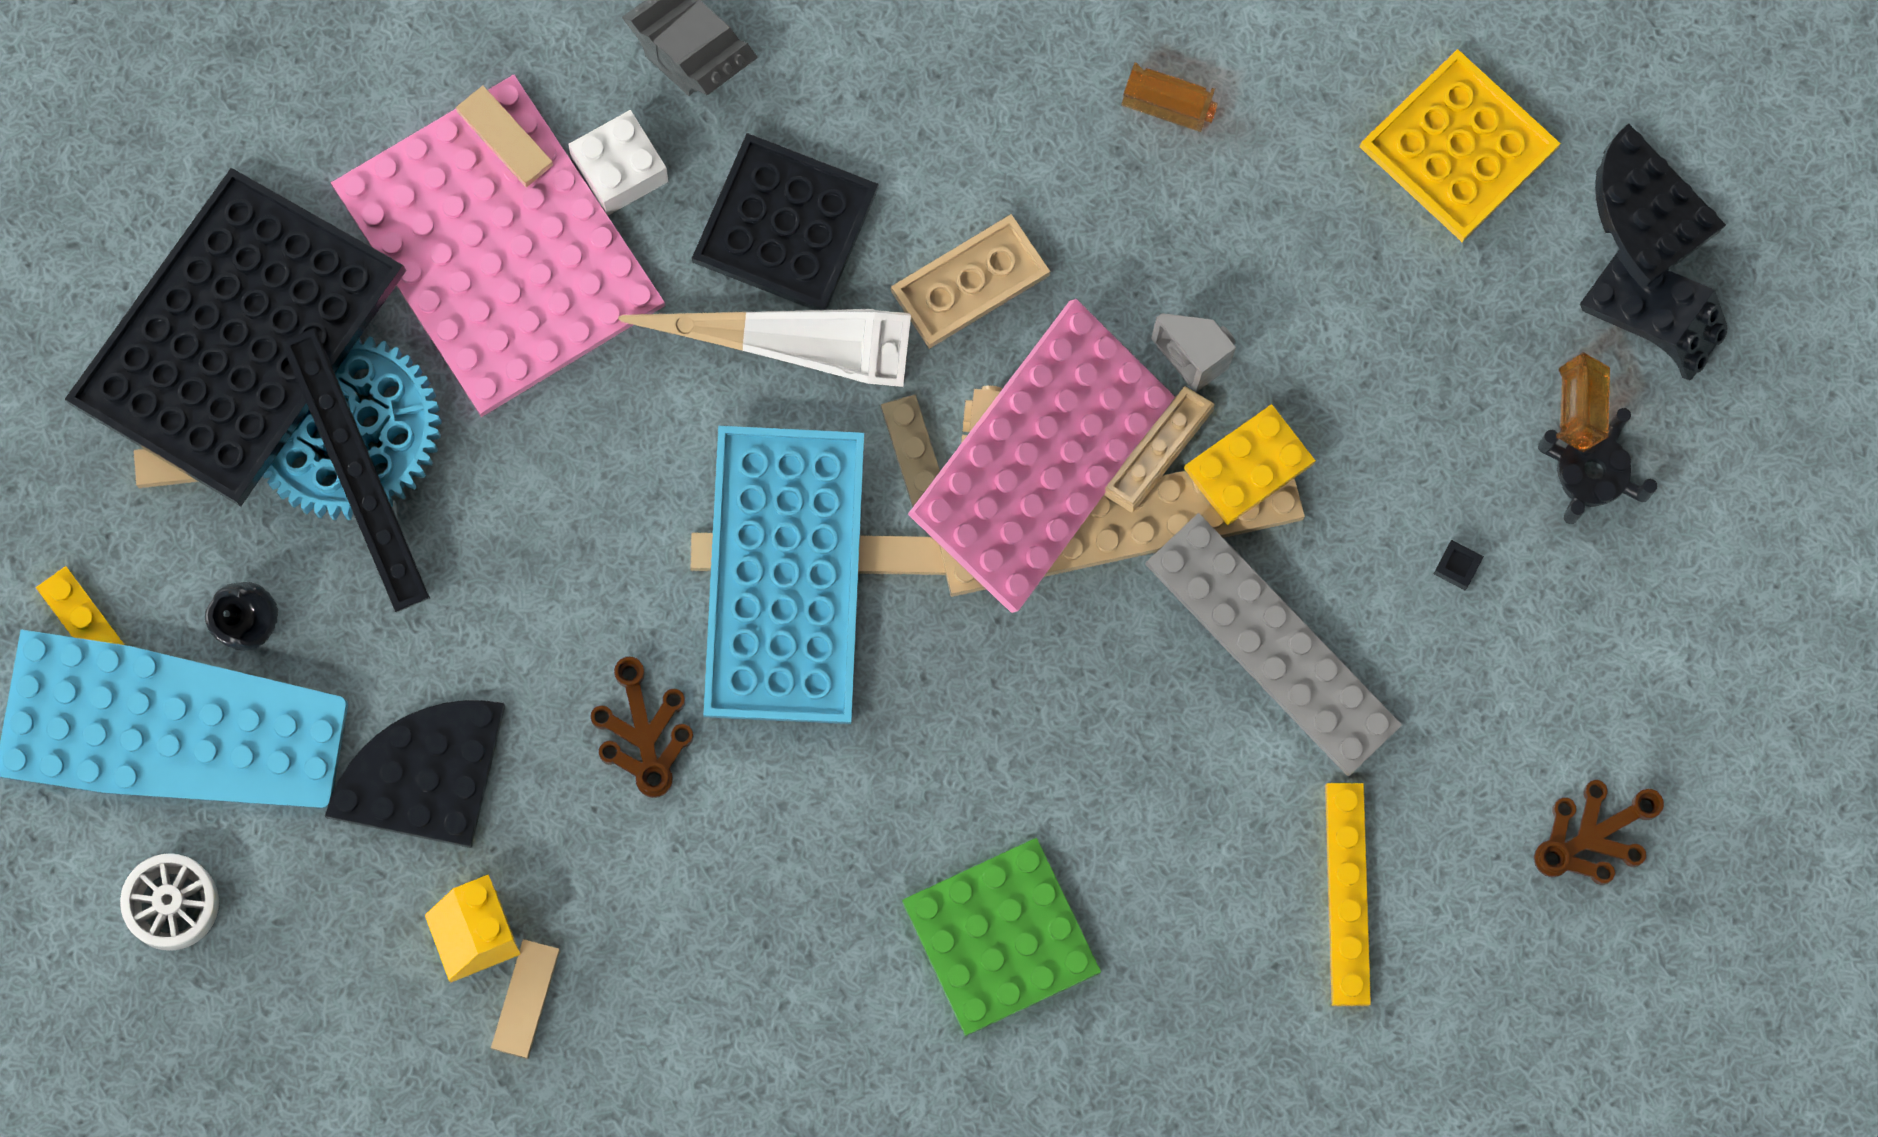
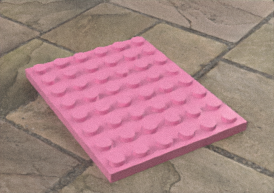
(497, 269)

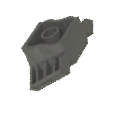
(689, 43)

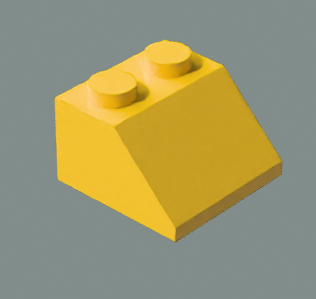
(471, 929)

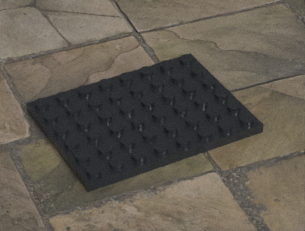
(200, 350)

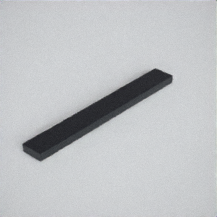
(355, 470)

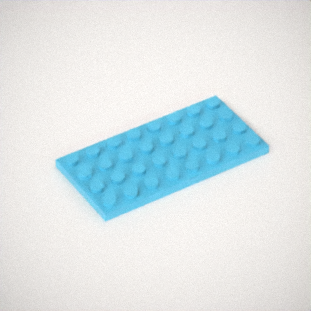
(784, 575)

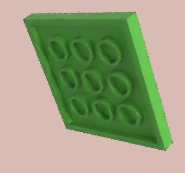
(1001, 937)

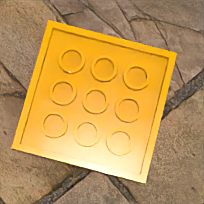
(1459, 145)

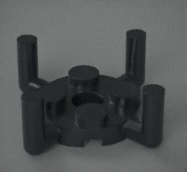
(1615, 464)

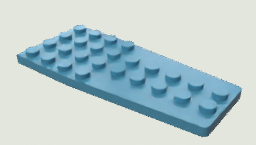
(165, 726)

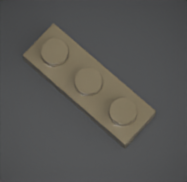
(911, 445)

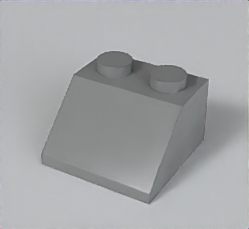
(1194, 347)

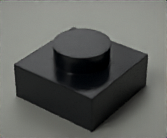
(1458, 565)

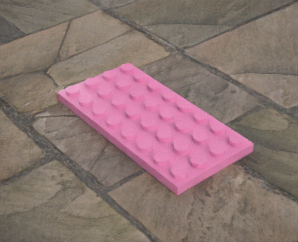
(1041, 456)

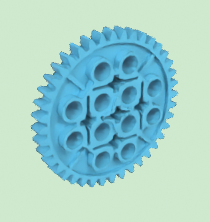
(406, 412)

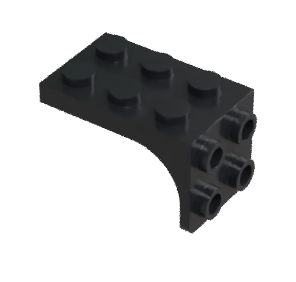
(1669, 312)

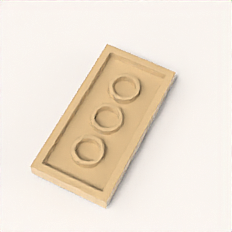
(970, 281)

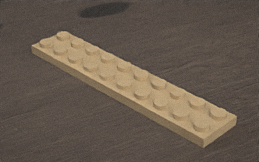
(1118, 534)

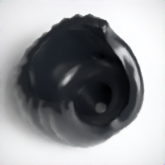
(254, 619)

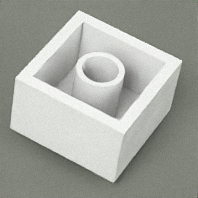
(618, 162)

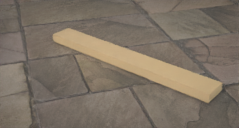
(876, 554)

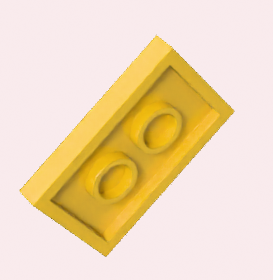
(1249, 464)

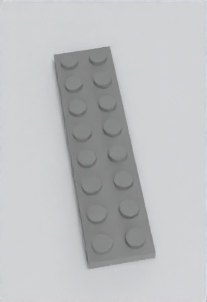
(1273, 644)

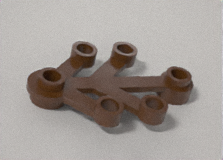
(644, 734)
(1593, 836)

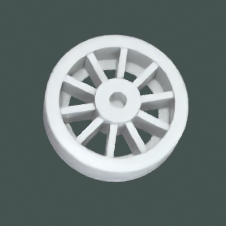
(169, 901)

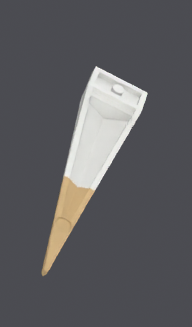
(846, 343)

